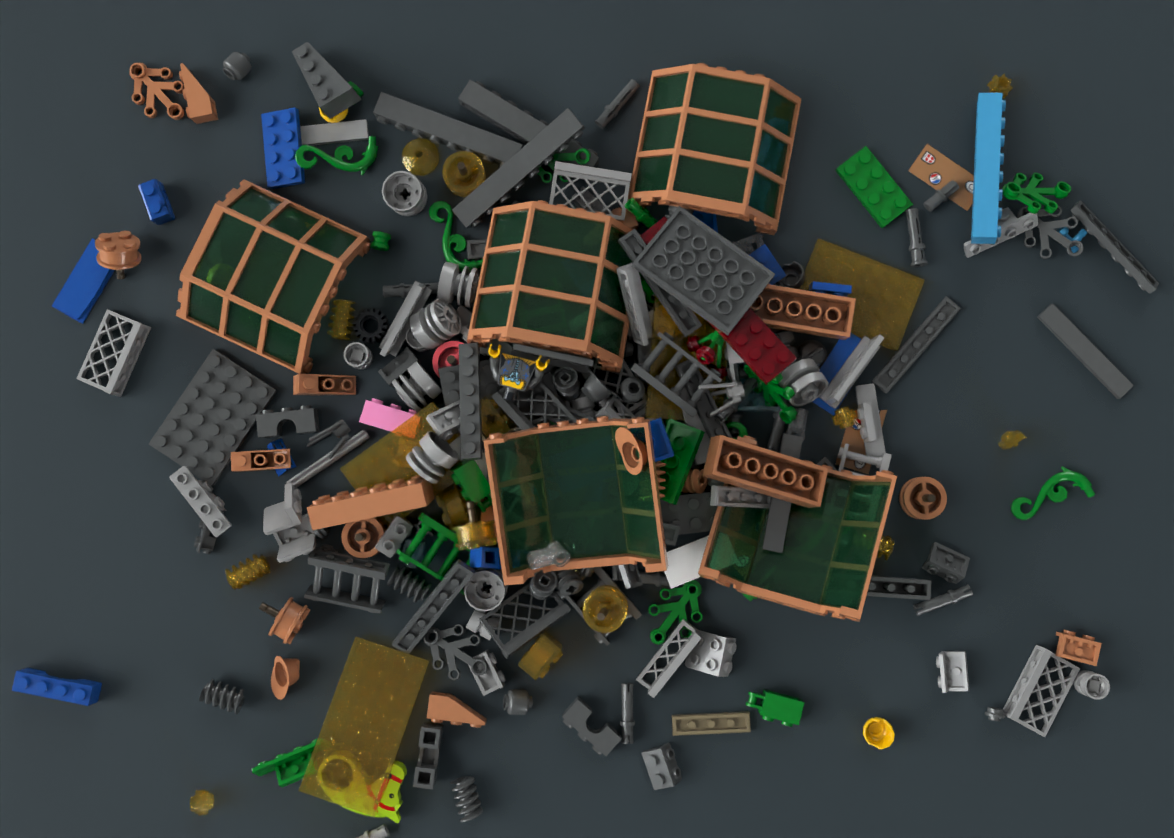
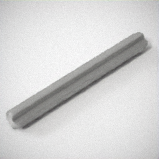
(325, 461)

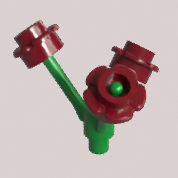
(706, 354)

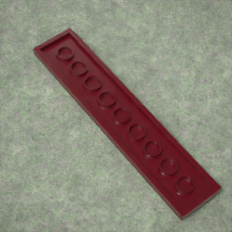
(750, 337)

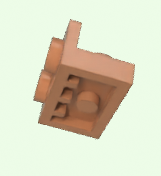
(1078, 649)

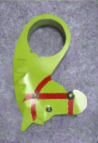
(391, 797)

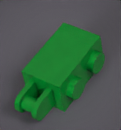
(472, 483)
(777, 706)

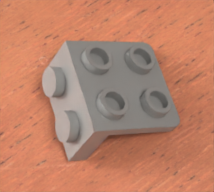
(284, 514)
(295, 540)
(712, 654)

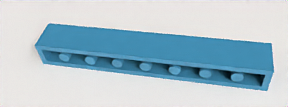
(987, 168)

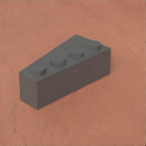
(326, 84)

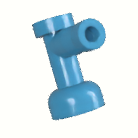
(1082, 233)

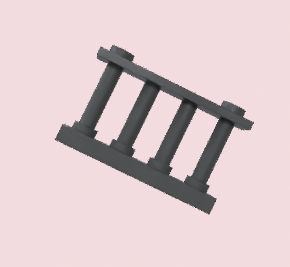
(658, 381)
(350, 564)
(605, 580)

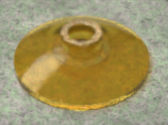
(424, 164)

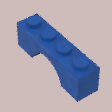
(70, 690)

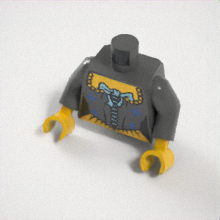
(515, 372)

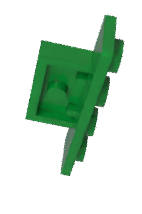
(289, 766)

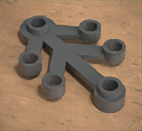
(1048, 229)
(452, 650)

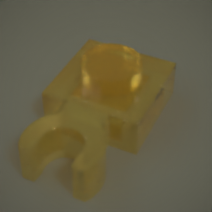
(1011, 439)

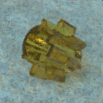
(1001, 81)
(844, 417)
(201, 802)

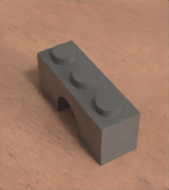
(270, 422)
(602, 739)
(429, 753)

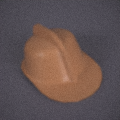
(625, 441)
(284, 675)

